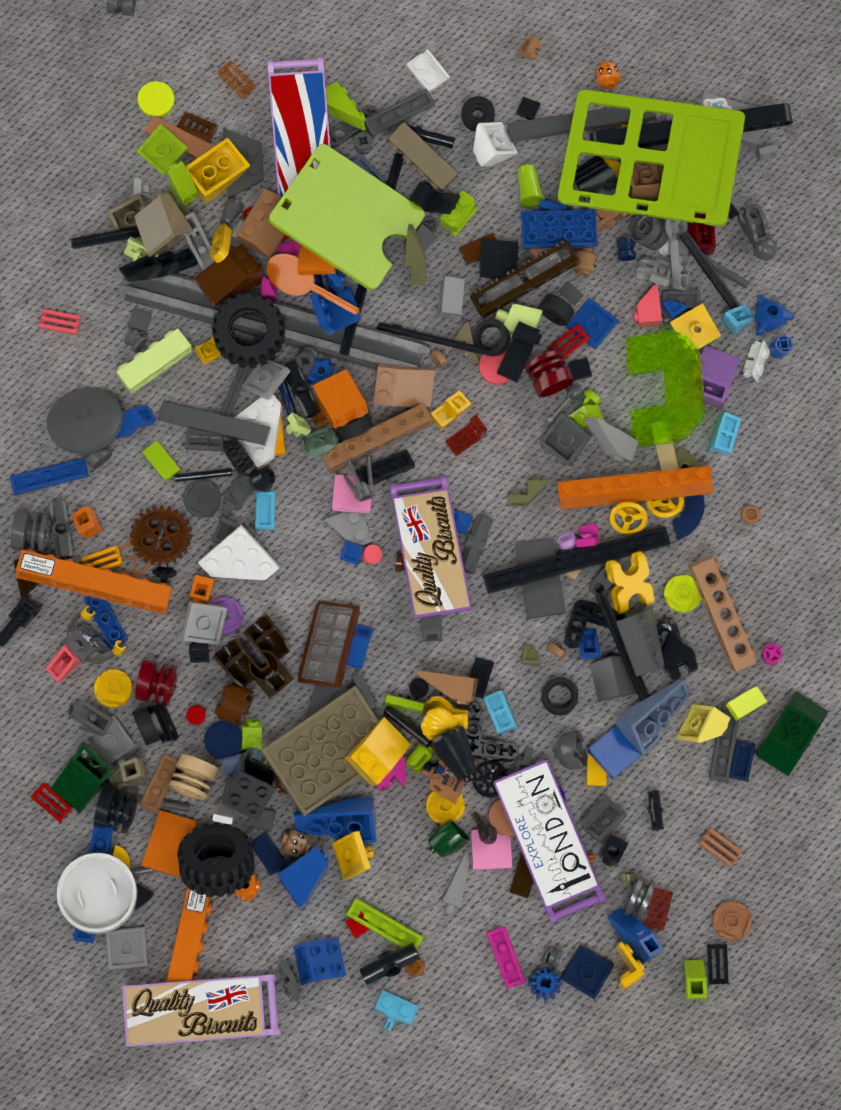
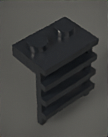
(595, 177)

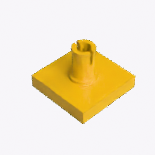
(696, 326)
(352, 855)

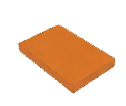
(165, 841)

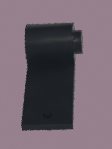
(433, 201)
(519, 351)

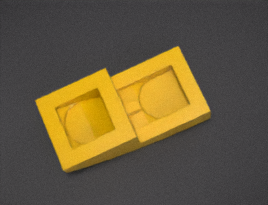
(450, 410)

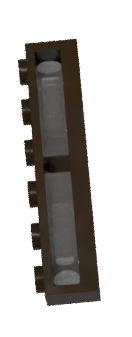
(525, 279)

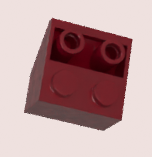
(703, 235)

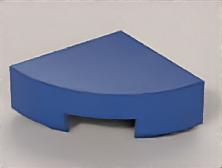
(674, 308)

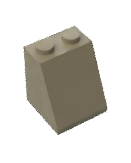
(161, 224)

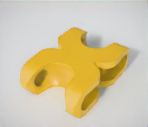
(630, 582)

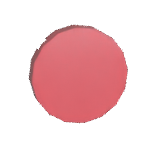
(488, 368)

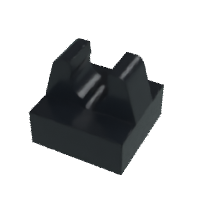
(199, 652)

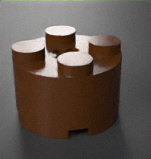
(234, 704)

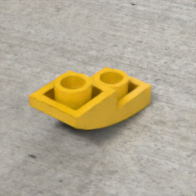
(207, 351)

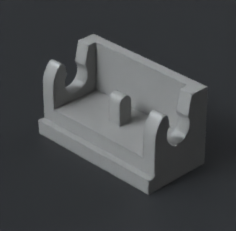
(451, 297)

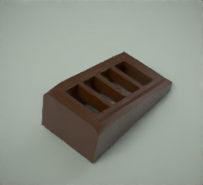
(212, 128)

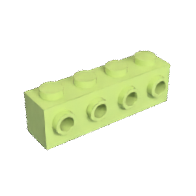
(154, 361)

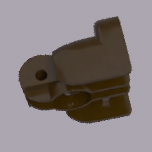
(271, 646)

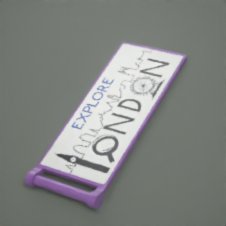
(548, 839)

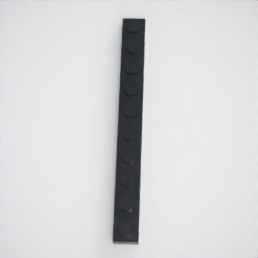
(575, 560)

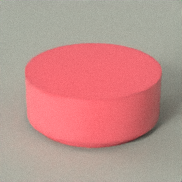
(372, 554)

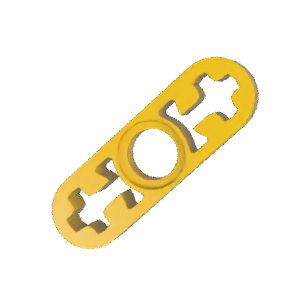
(221, 243)

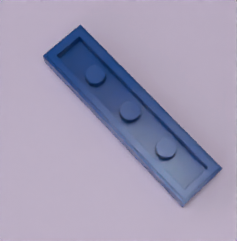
(49, 476)

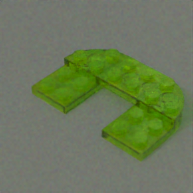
(683, 387)

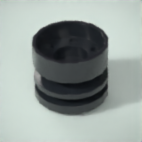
(115, 810)

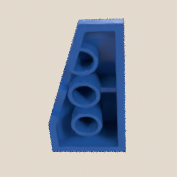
(341, 819)

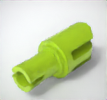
(419, 757)

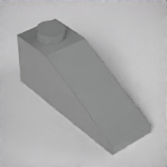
(199, 242)
(612, 440)

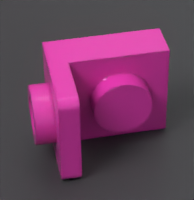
(588, 535)

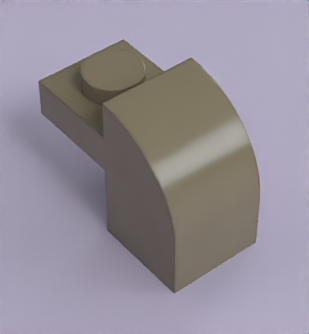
(129, 774)

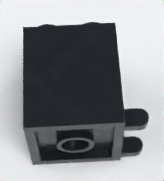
(249, 786)

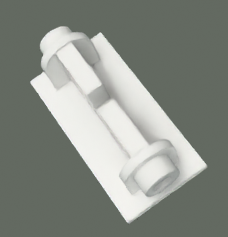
(755, 368)

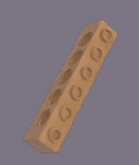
(699, 571)

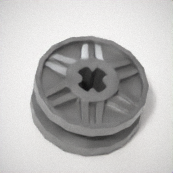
(639, 898)

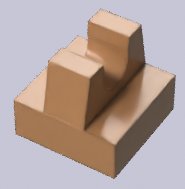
(529, 46)

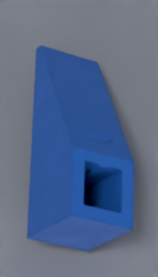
(636, 935)

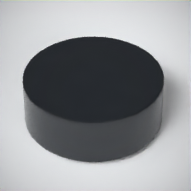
(418, 688)

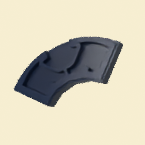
(691, 516)

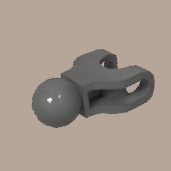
(757, 231)

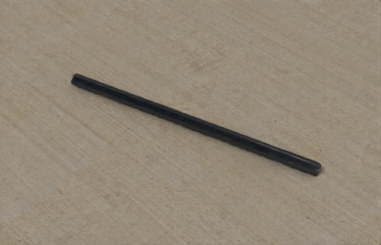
(361, 290)

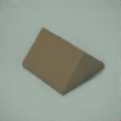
(123, 214)

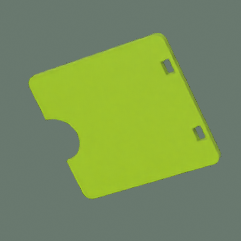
(344, 215)

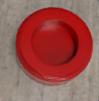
(196, 715)

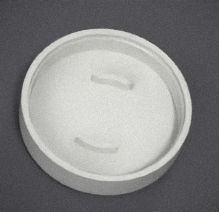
(97, 893)

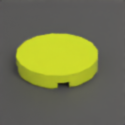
(156, 99)
(677, 593)

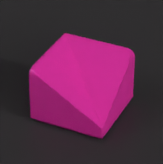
(268, 289)

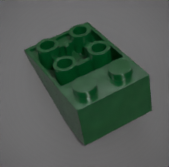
(83, 777)

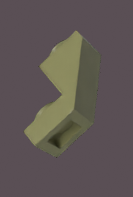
(534, 488)

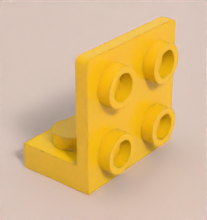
(636, 967)

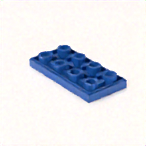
(550, 227)

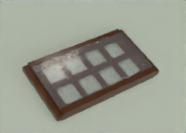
(328, 644)

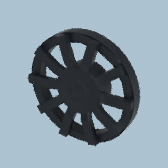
(488, 778)

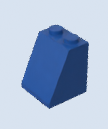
(304, 876)

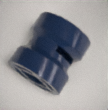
(626, 249)

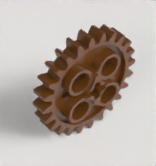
(144, 531)

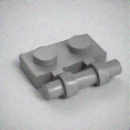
(658, 270)

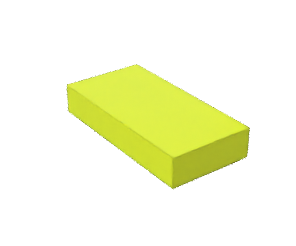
(746, 703)

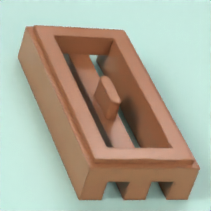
(707, 837)

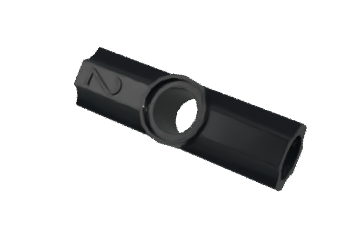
(305, 400)
(389, 963)

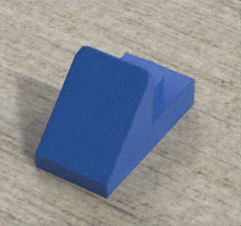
(589, 645)

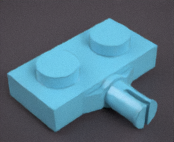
(395, 1009)

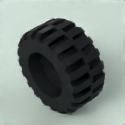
(244, 306)
(220, 877)

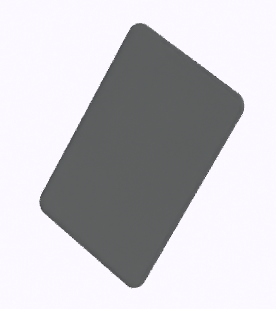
(570, 293)

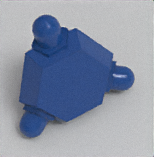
(770, 315)

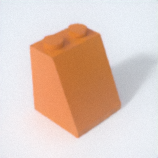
(340, 399)

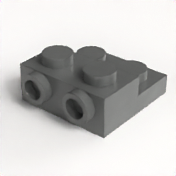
(565, 440)

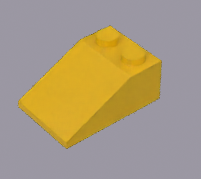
(217, 170)
(378, 752)

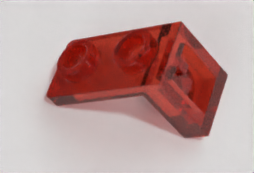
(467, 436)

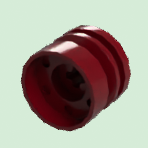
(549, 373)
(155, 682)

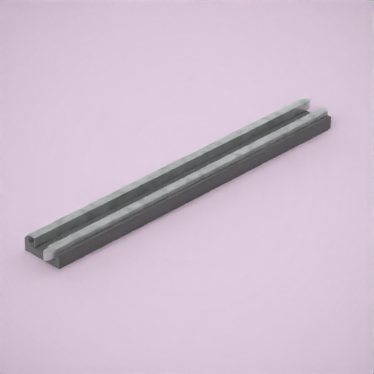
(369, 347)

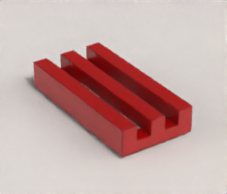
(565, 336)
(63, 813)

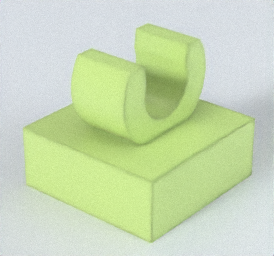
(297, 425)

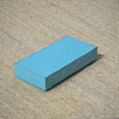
(265, 511)

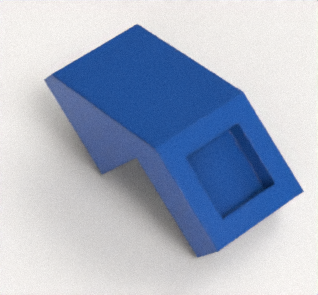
(135, 419)
(360, 646)

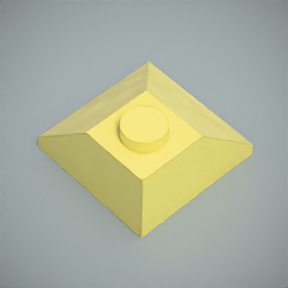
(703, 724)

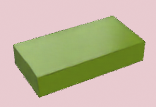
(161, 461)
(404, 704)

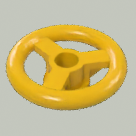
(628, 509)
(665, 510)

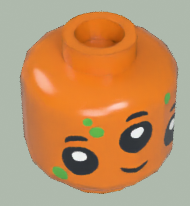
(607, 75)

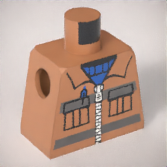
(443, 781)

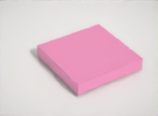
(344, 497)
(491, 856)

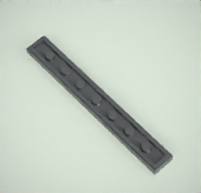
(562, 124)

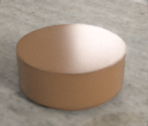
(438, 358)
(750, 515)
(555, 650)

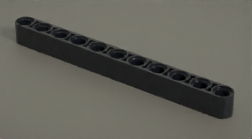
(659, 133)

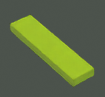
(383, 925)

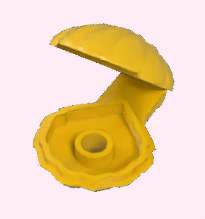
(442, 717)

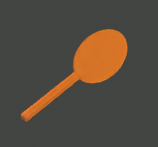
(284, 275)

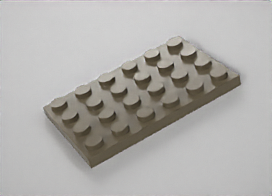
(312, 753)

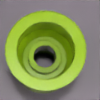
(529, 186)

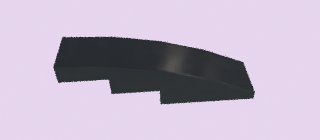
(156, 267)

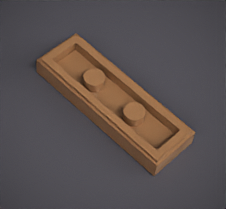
(159, 785)

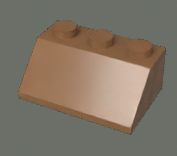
(257, 231)

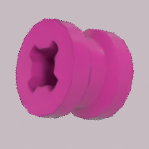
(774, 651)

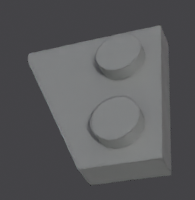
(351, 527)

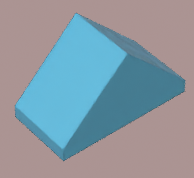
(737, 319)

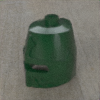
(448, 839)

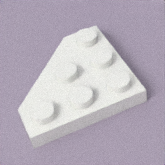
(265, 413)
(239, 558)

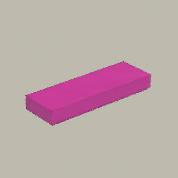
(505, 957)

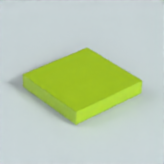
(162, 149)

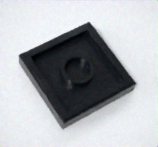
(497, 258)

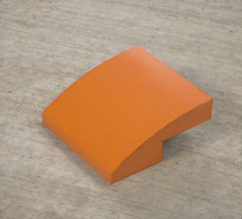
(312, 264)

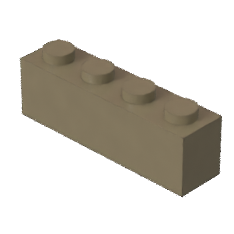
(422, 157)

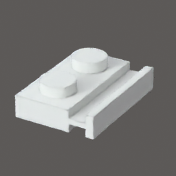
(428, 71)

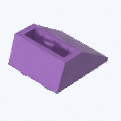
(717, 375)

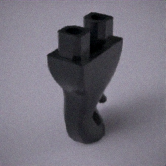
(674, 651)

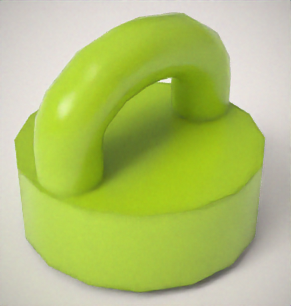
(591, 398)

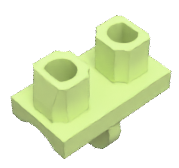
(136, 249)

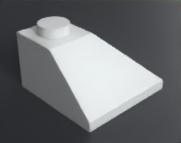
(492, 144)

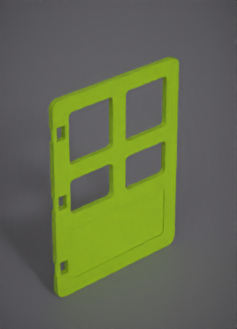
(696, 164)

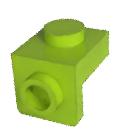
(252, 734)

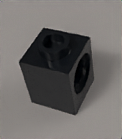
(617, 843)

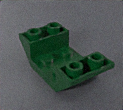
(792, 733)

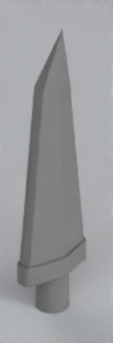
(456, 888)

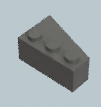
(642, 641)

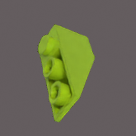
(342, 107)
(181, 184)

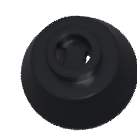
(262, 479)

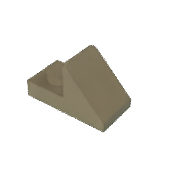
(465, 335)

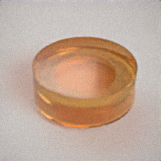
(416, 968)

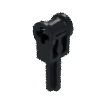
(20, 616)

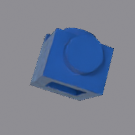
(324, 365)

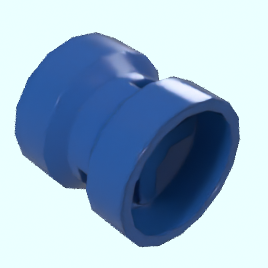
(777, 349)

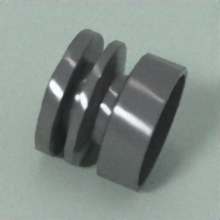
(30, 531)

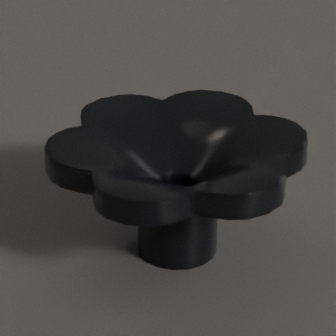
(164, 573)

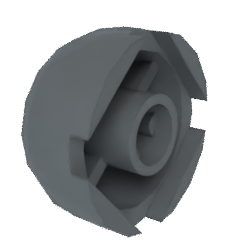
(570, 750)

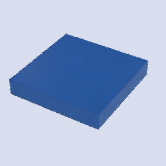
(594, 321)
(614, 752)

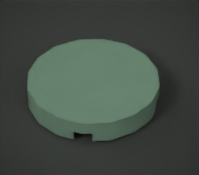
(319, 442)

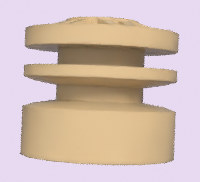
(193, 777)

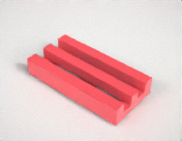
(76, 318)

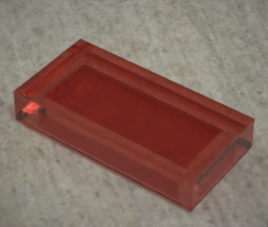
(658, 909)

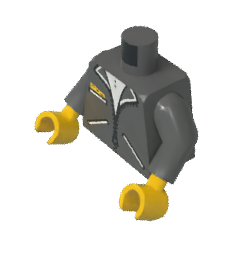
(87, 644)

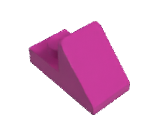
(396, 773)

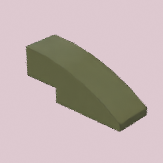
(415, 257)

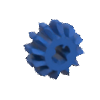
(543, 990)

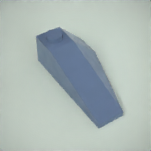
(647, 718)

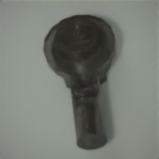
(486, 833)

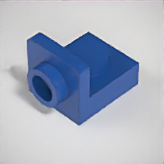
(551, 205)

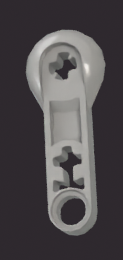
(679, 254)

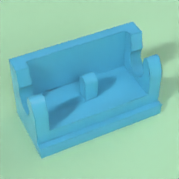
(724, 433)
(501, 712)

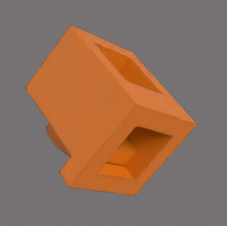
(85, 528)
(201, 583)

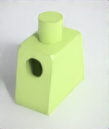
(519, 313)

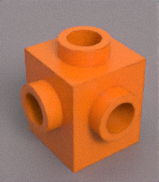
(251, 892)

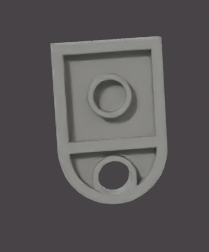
(112, 746)

